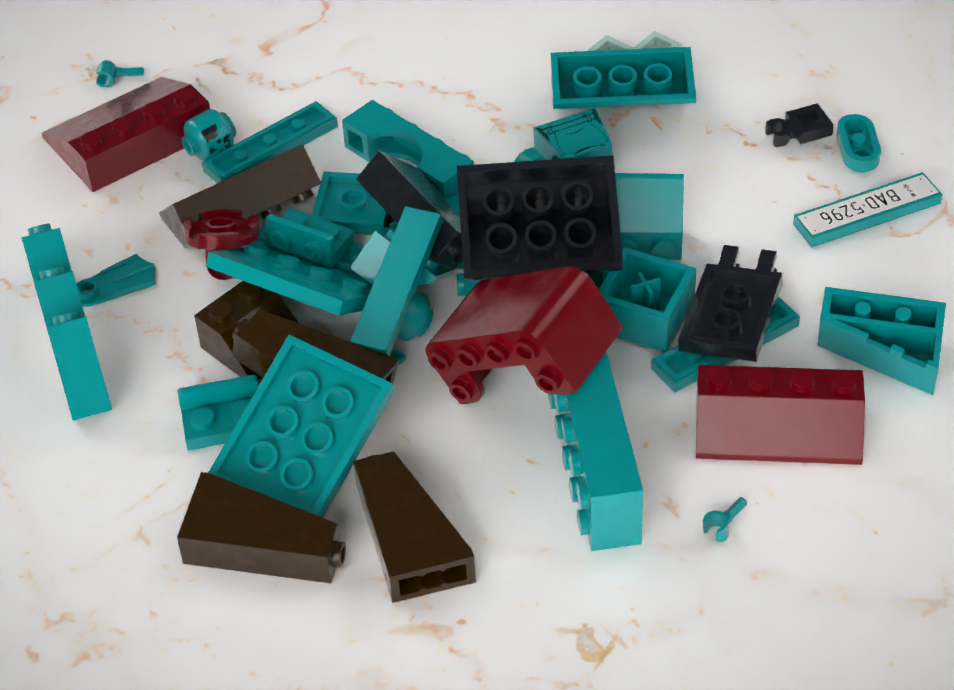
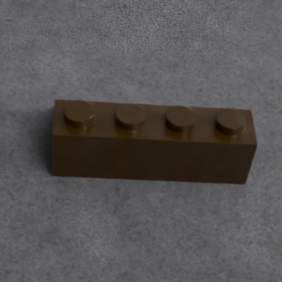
(251, 191)

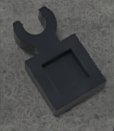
(802, 123)

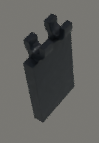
(732, 307)

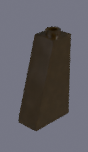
(263, 335)
(410, 532)
(257, 534)

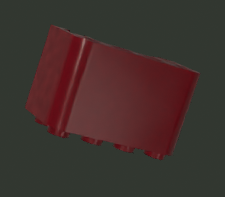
(534, 319)

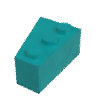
(885, 333)

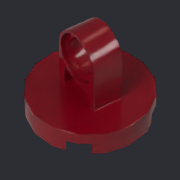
(220, 231)

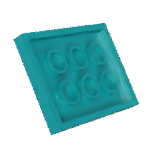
(293, 277)
(303, 427)

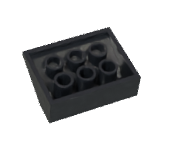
(539, 217)

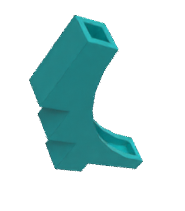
(66, 322)

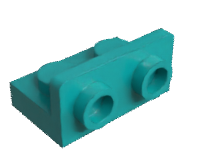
(308, 237)
(214, 409)

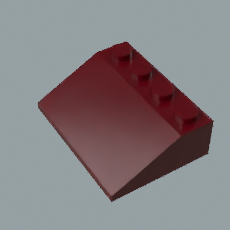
(126, 131)

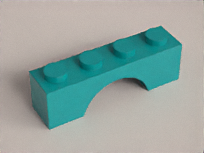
(381, 129)

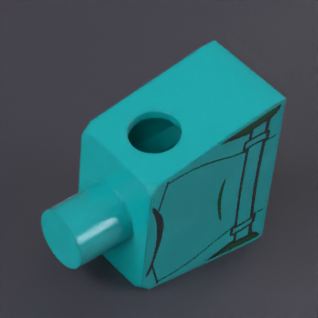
(573, 137)

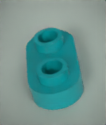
(858, 143)

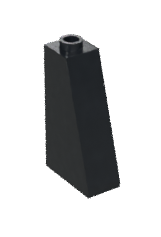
(401, 185)

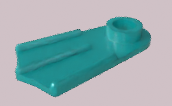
(117, 280)

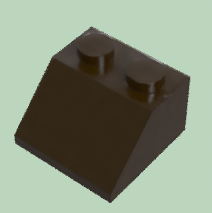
(220, 318)

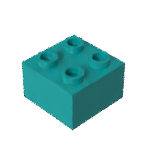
(649, 298)

